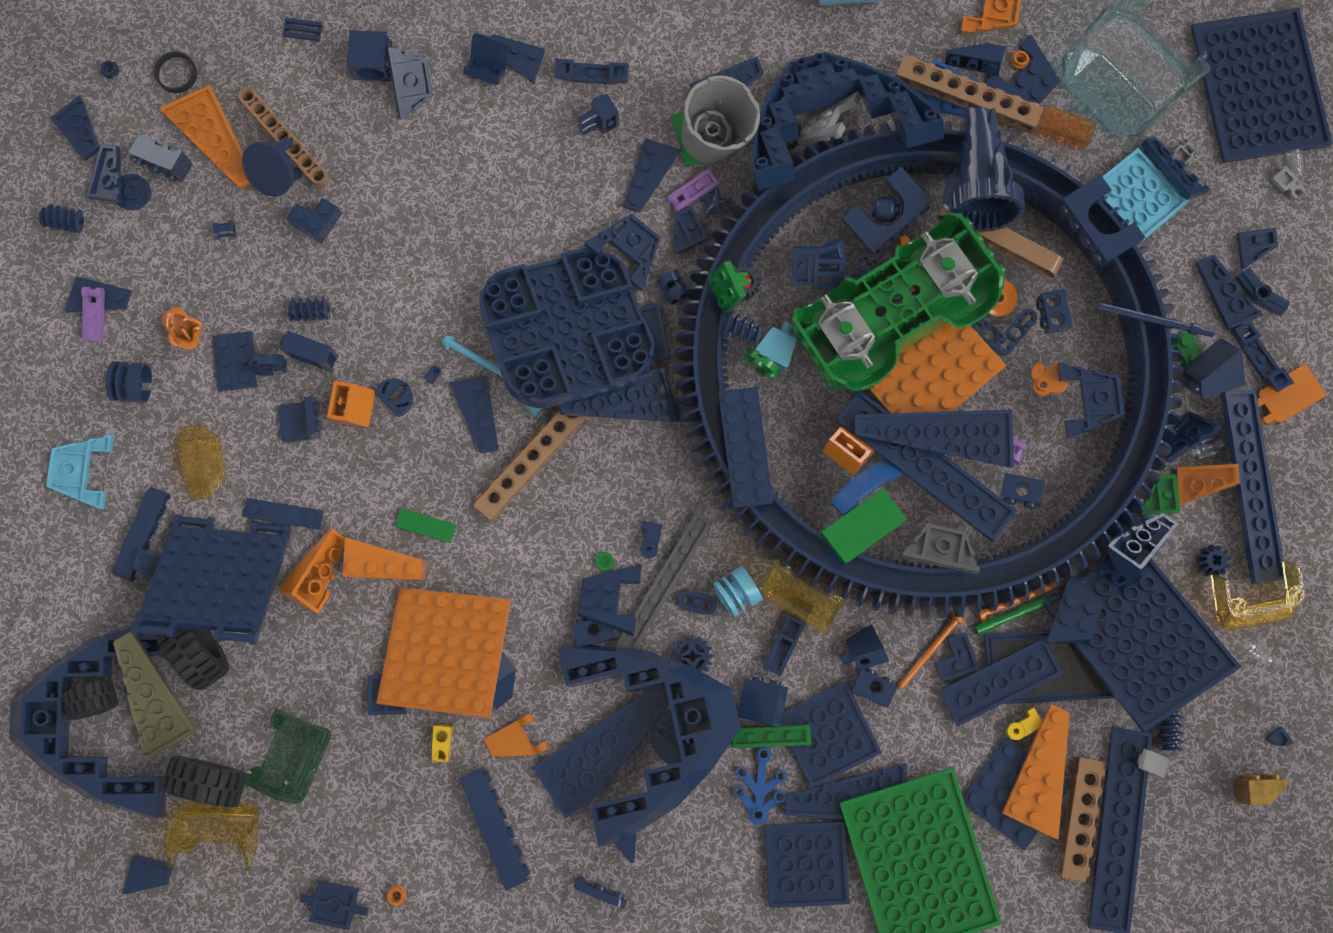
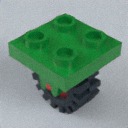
(734, 284)

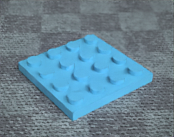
(1142, 193)

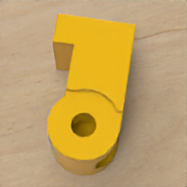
(1024, 726)
(441, 742)

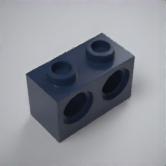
(1059, 311)

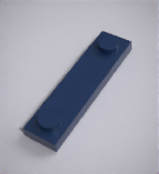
(283, 513)

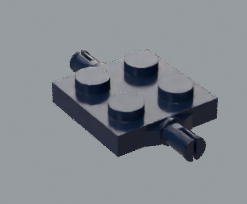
(334, 905)

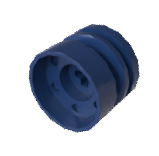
(126, 380)

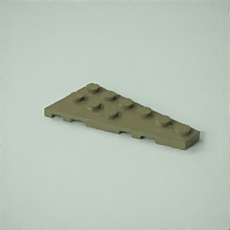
(153, 704)

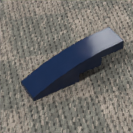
(784, 645)

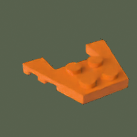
(995, 16)

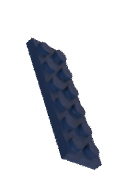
(745, 447)
(1000, 682)

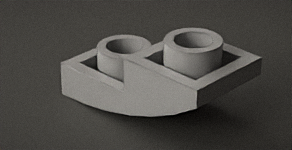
(1153, 763)

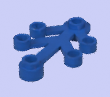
(760, 789)

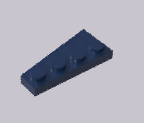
(476, 406)

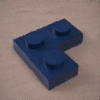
(962, 660)

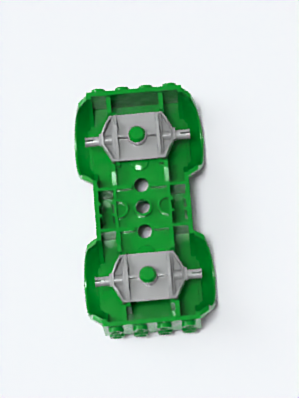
(957, 289)

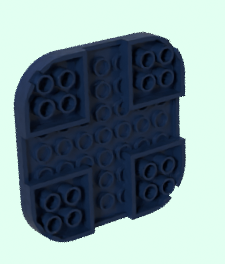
(566, 328)

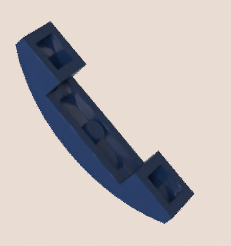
(591, 73)
(1259, 357)

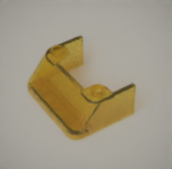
(800, 598)
(1236, 614)
(216, 824)

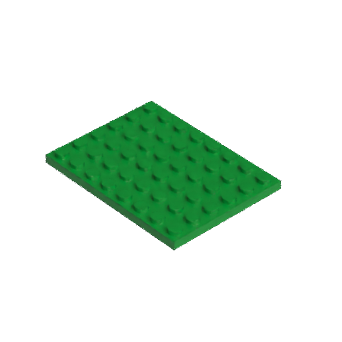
(920, 857)

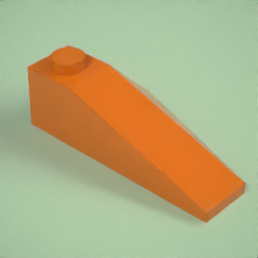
(310, 578)

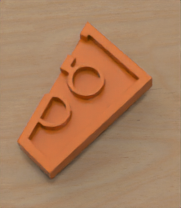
(1202, 481)

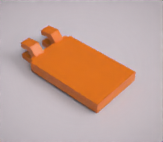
(1291, 399)

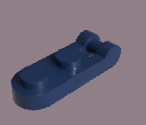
(599, 892)

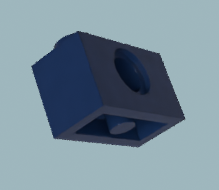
(1013, 482)
(583, 636)
(862, 687)

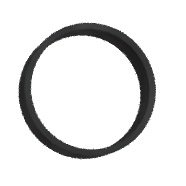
(163, 59)

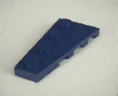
(745, 72)
(1174, 169)
(649, 172)
(1226, 294)

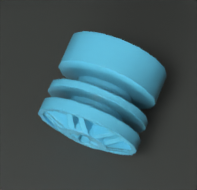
(738, 591)

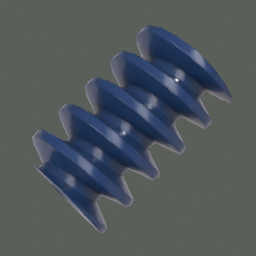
(62, 218)
(308, 309)
(741, 328)
(1170, 733)

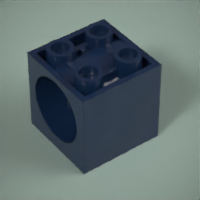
(368, 55)

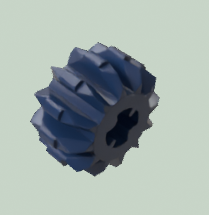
(1207, 557)

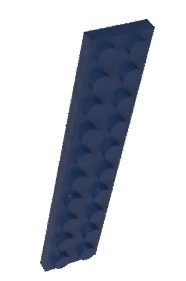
(936, 475)
(1255, 488)
(1119, 832)

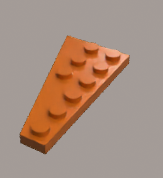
(1039, 785)

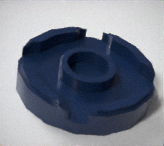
(137, 193)

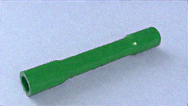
(1030, 607)

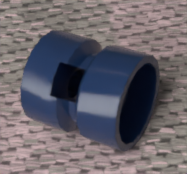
(669, 279)

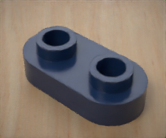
(697, 602)

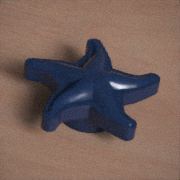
(716, 203)

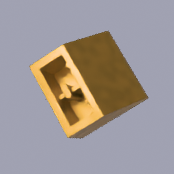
(1259, 789)

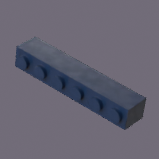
(494, 828)

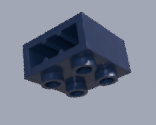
(762, 701)

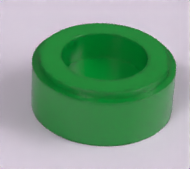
(604, 561)

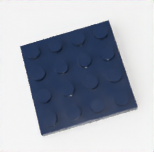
(837, 734)
(992, 788)
(806, 864)

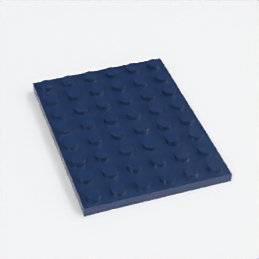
(1261, 85)
(1150, 645)

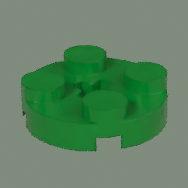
(762, 366)

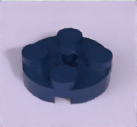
(267, 365)

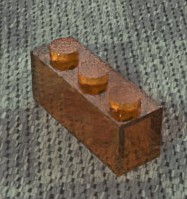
(1065, 127)

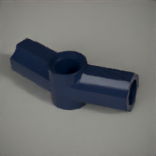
(1270, 300)

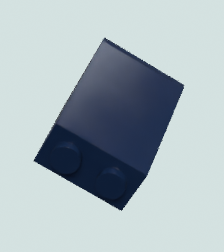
(1215, 370)

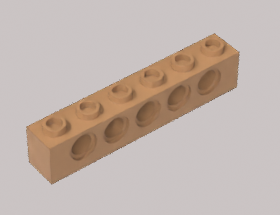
(1075, 808)

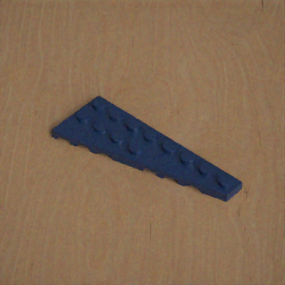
(964, 434)

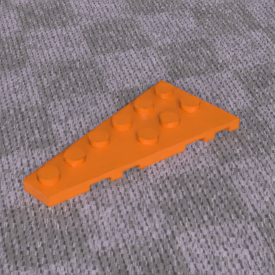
(206, 125)

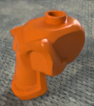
(182, 328)

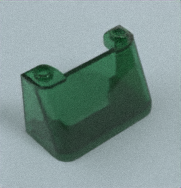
(290, 759)

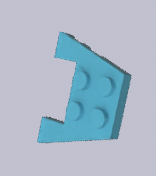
(71, 466)

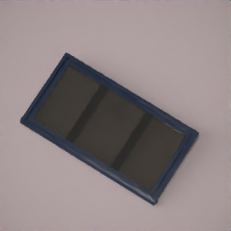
(1075, 683)

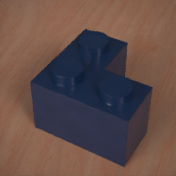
(315, 224)

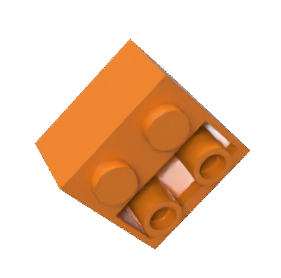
(351, 404)
(848, 450)

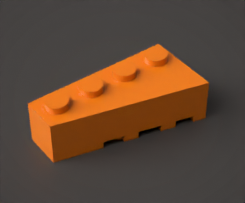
(373, 562)

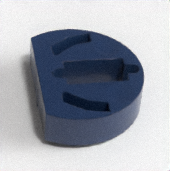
(394, 385)

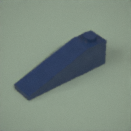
(1137, 547)

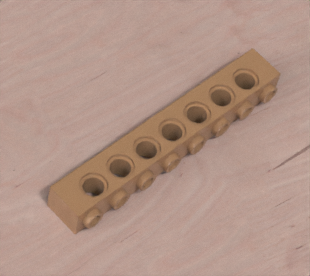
(960, 98)
(532, 467)

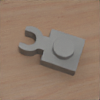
(1287, 181)

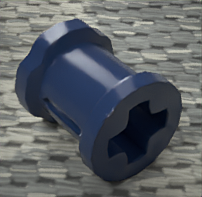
(224, 229)

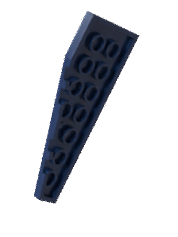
(590, 761)

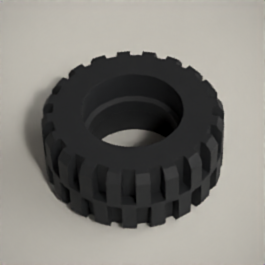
(195, 656)
(204, 782)

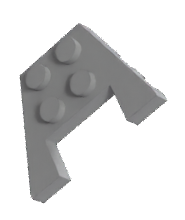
(823, 125)

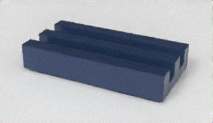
(287, 27)

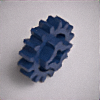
(692, 647)

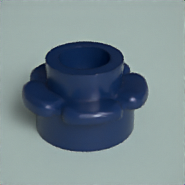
(105, 66)

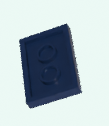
(231, 361)

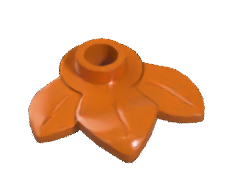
(1049, 377)

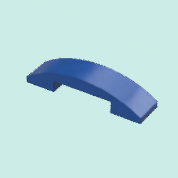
(864, 484)

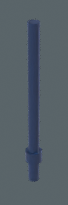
(1192, 328)

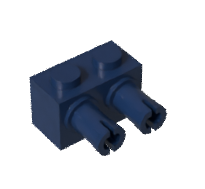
(602, 116)

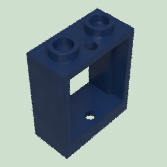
(308, 351)

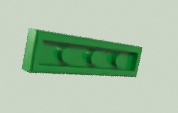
(772, 736)

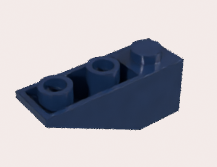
(980, 58)

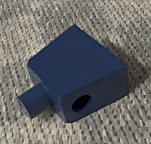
(864, 649)

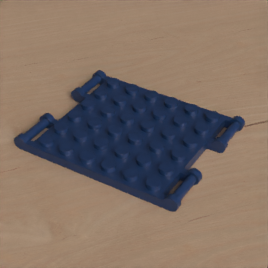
(213, 580)

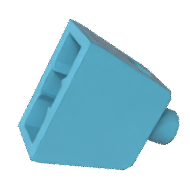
(778, 346)

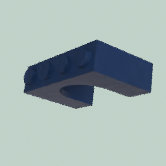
(913, 202)
(1102, 246)

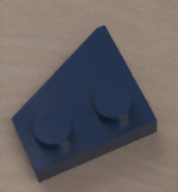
(687, 230)
(146, 874)

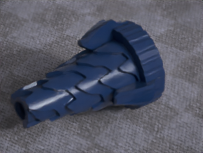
(985, 179)

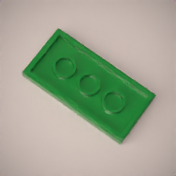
(863, 526)

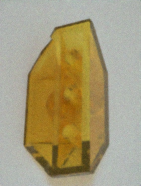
(200, 460)

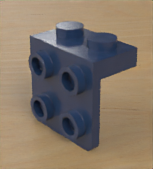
(487, 59)
(300, 420)

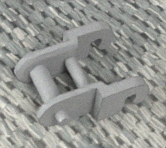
(1190, 156)

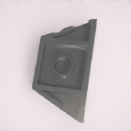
(943, 548)

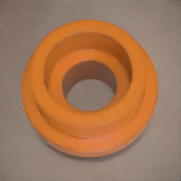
(1022, 55)
(403, 895)

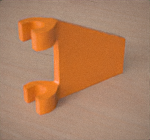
(513, 740)

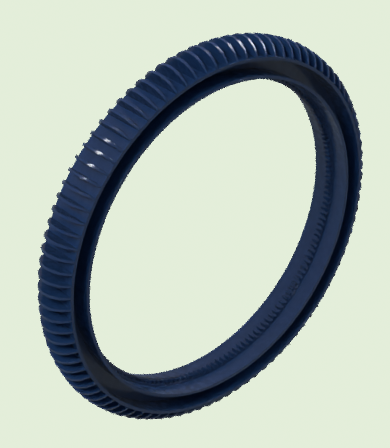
(1143, 428)

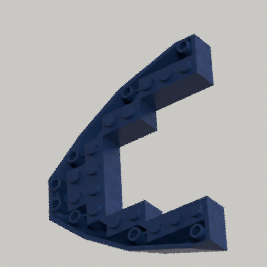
(825, 81)
(702, 720)
(42, 729)

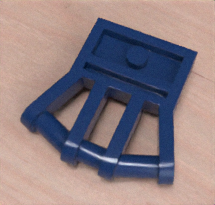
(806, 264)

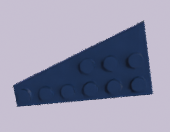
(642, 400)

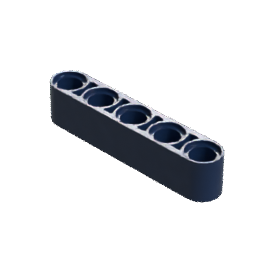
(141, 531)

